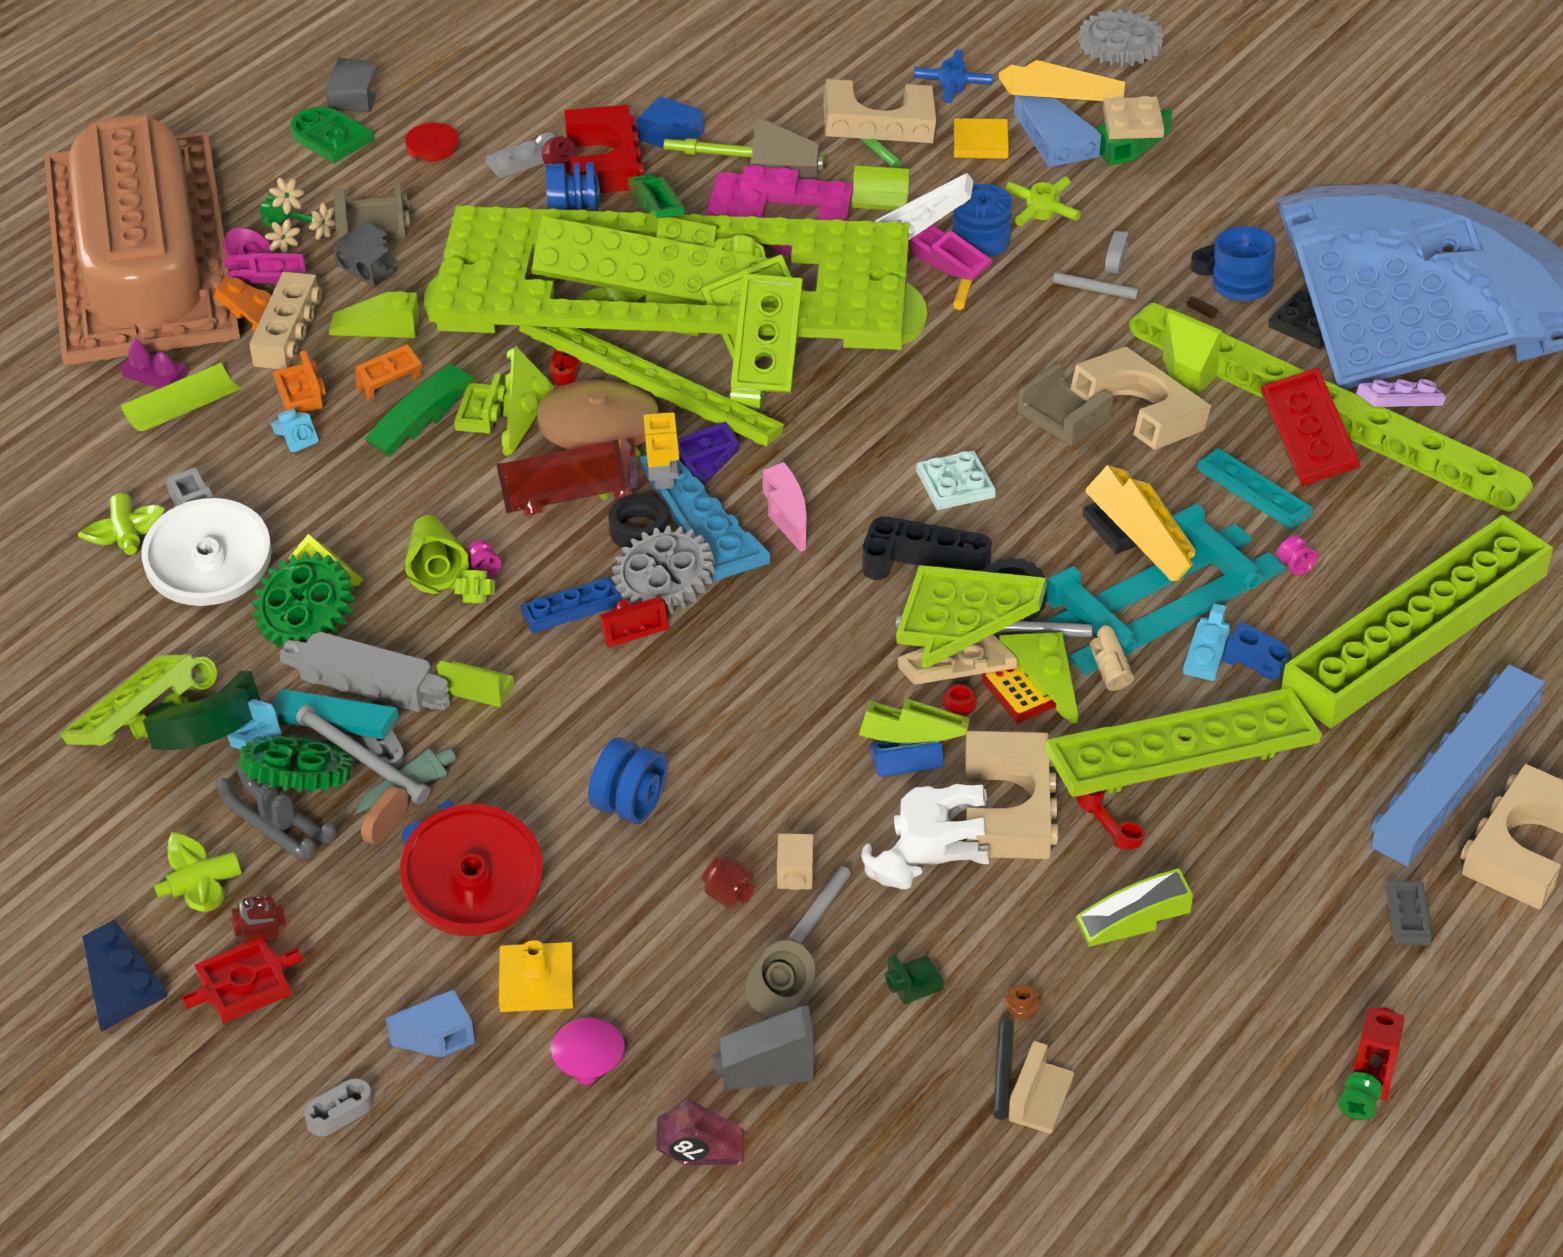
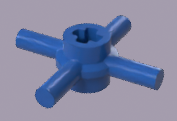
(953, 76)

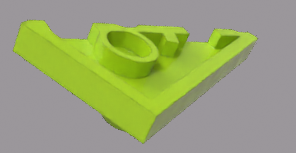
(524, 391)
(1047, 667)

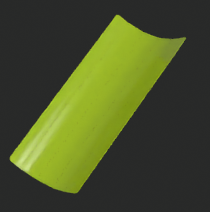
(179, 398)

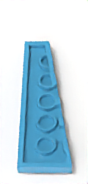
(696, 510)

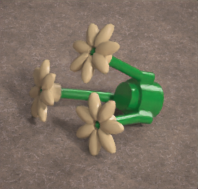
(277, 209)

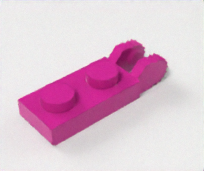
(264, 266)

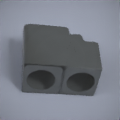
(349, 86)
(364, 255)

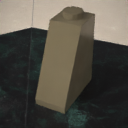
(782, 148)

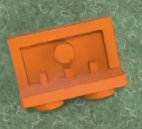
(299, 386)

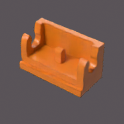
(386, 369)

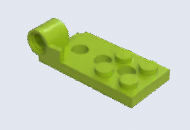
(747, 379)
(128, 699)

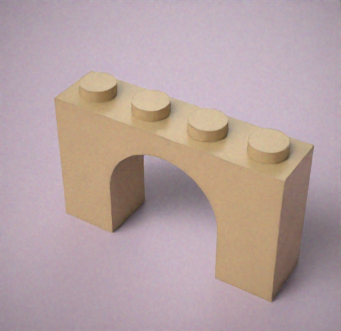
(850, 119)
(1174, 410)
(1021, 759)
(1497, 858)

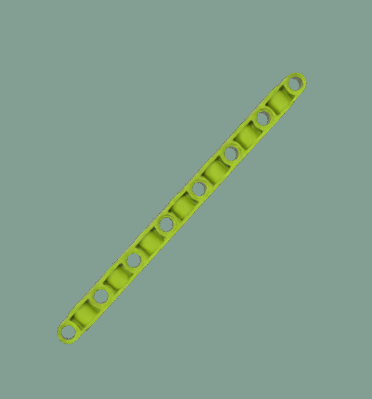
(1365, 424)

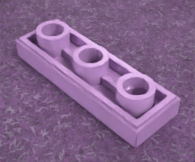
(1401, 393)

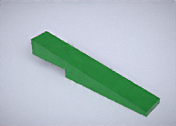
(654, 196)

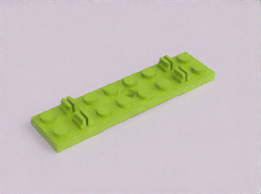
(1210, 737)

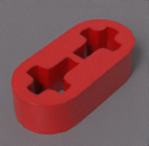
(562, 361)

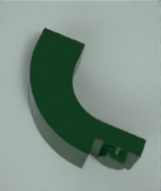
(203, 721)

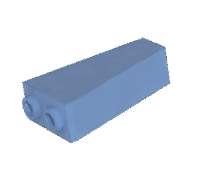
(1056, 130)

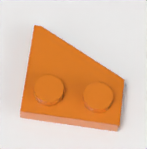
(242, 299)

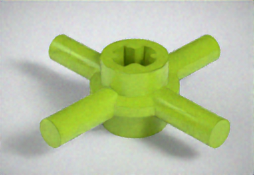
(1042, 201)

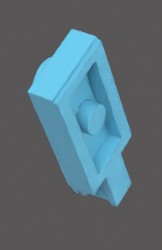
(1208, 645)

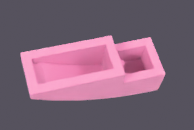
(786, 503)

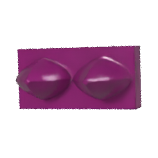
(151, 369)

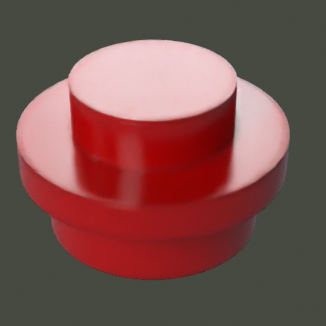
(960, 700)

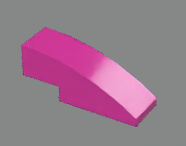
(949, 253)

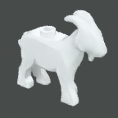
(929, 834)

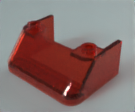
(568, 476)

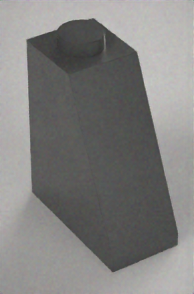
(768, 1052)

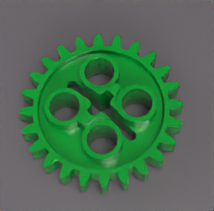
(303, 599)
(274, 763)

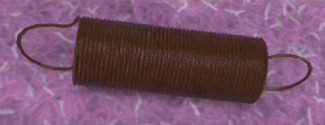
(1202, 307)

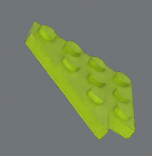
(961, 607)

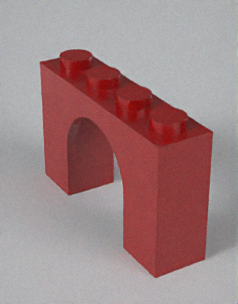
(606, 127)

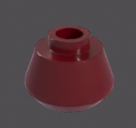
(559, 151)

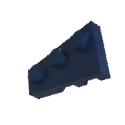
(118, 976)

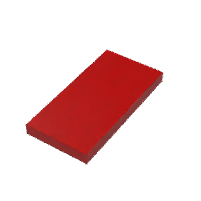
(1310, 427)

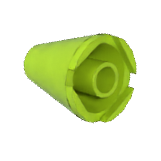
(434, 556)

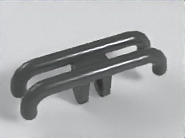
(275, 816)

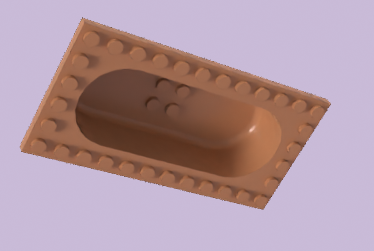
(136, 241)

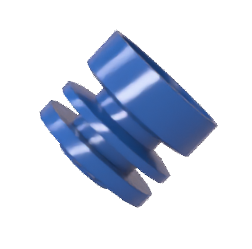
(573, 190)
(985, 219)
(1244, 263)

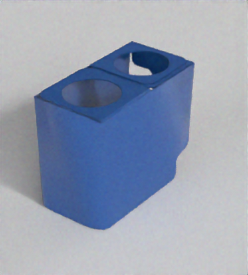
(660, 118)

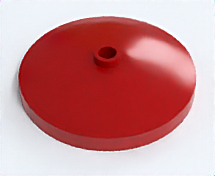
(471, 870)

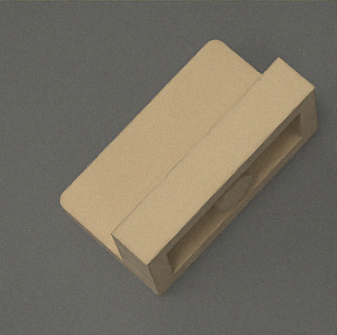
(1039, 1091)

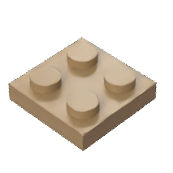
(1133, 117)

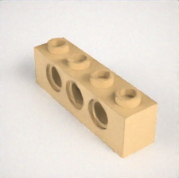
(285, 320)

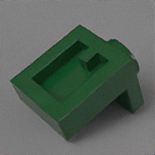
(913, 979)

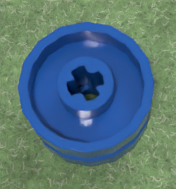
(627, 780)

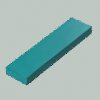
(1255, 488)
(343, 714)

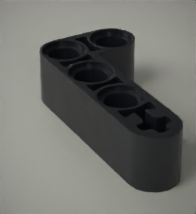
(921, 544)

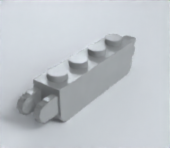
(367, 671)

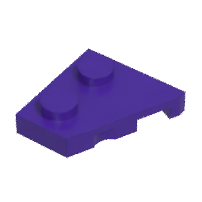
(707, 450)

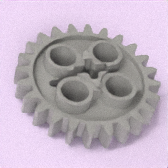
(1120, 37)
(677, 554)

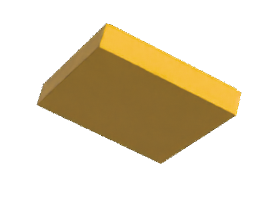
(981, 138)

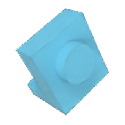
(296, 429)
(263, 724)

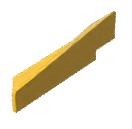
(1055, 81)
(1144, 519)

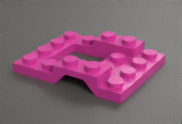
(751, 191)

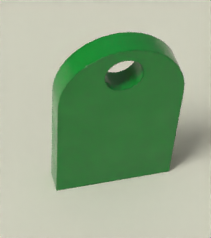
(329, 133)

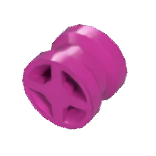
(1297, 555)
(483, 558)

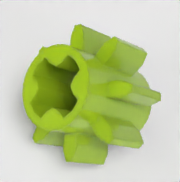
(474, 586)

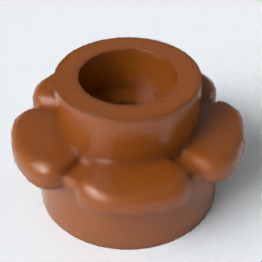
(1022, 1008)

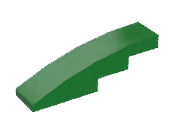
(416, 409)

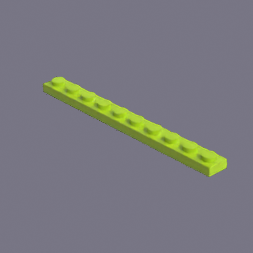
(659, 382)

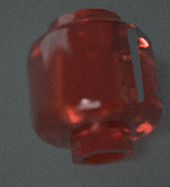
(728, 881)
(257, 917)

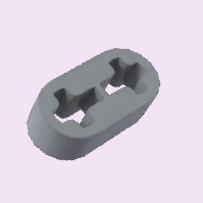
(1116, 252)
(387, 745)
(338, 1107)

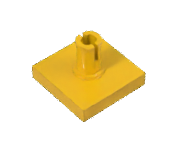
(536, 976)

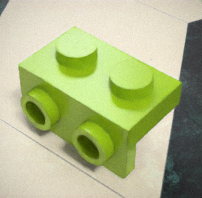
(481, 406)

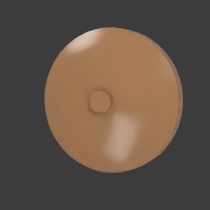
(594, 413)

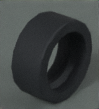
(632, 507)

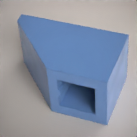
(432, 1026)

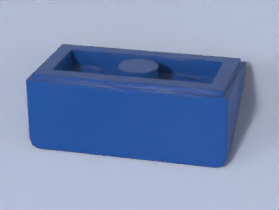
(901, 758)

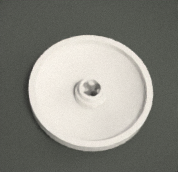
(206, 551)

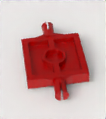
(242, 979)

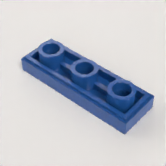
(570, 605)

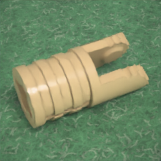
(1111, 659)

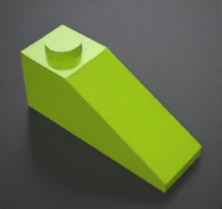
(381, 316)

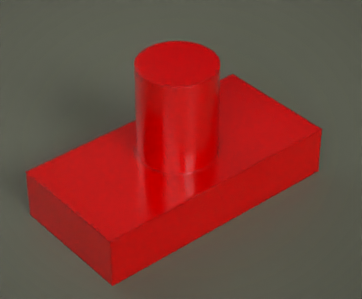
(633, 621)

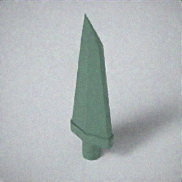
(421, 770)

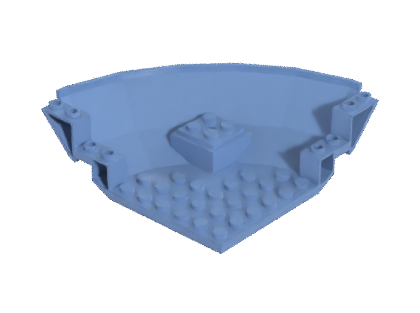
(1400, 302)

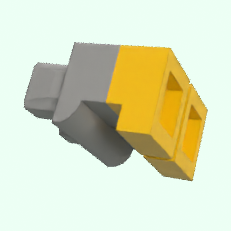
(661, 449)

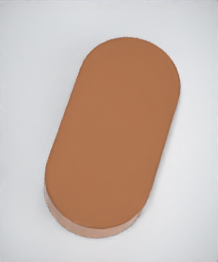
(384, 815)

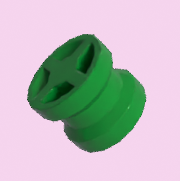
(1360, 1096)

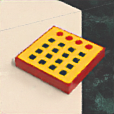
(1017, 694)

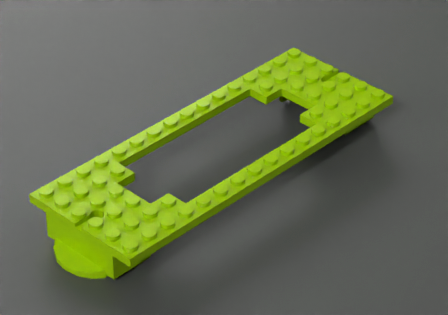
(857, 296)

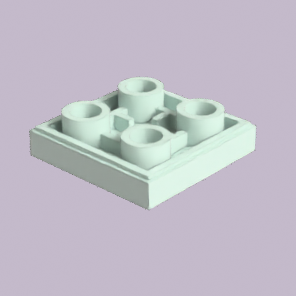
(955, 480)

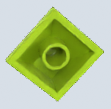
(1191, 351)

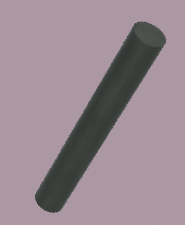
(1003, 1069)

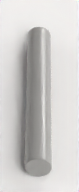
(1095, 285)
(820, 905)

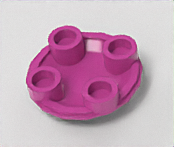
(587, 1049)

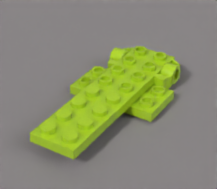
(661, 267)

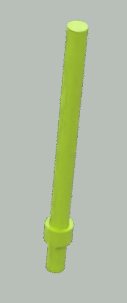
(692, 147)

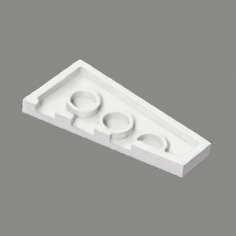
(932, 206)

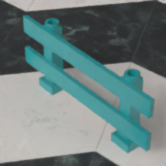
(1210, 547)

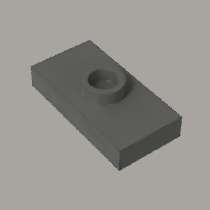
(1408, 913)

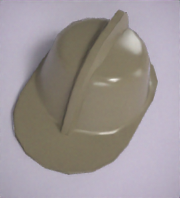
(779, 978)

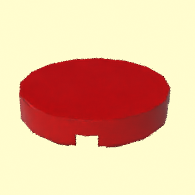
(431, 141)

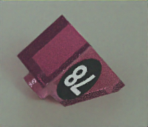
(699, 1136)

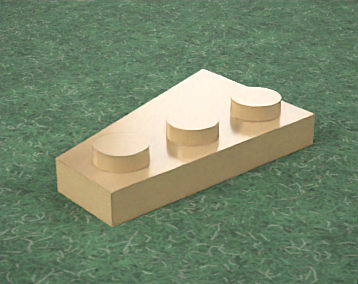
(980, 658)

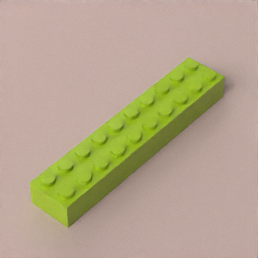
(1416, 620)

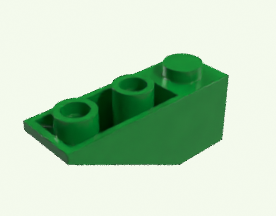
(1125, 150)

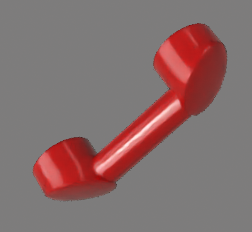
(1126, 835)

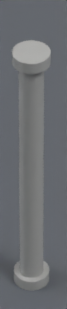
(307, 716)

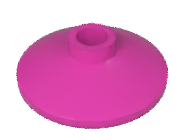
(244, 241)

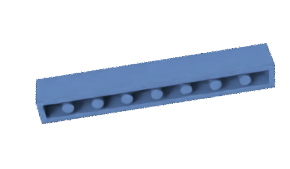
(1456, 765)

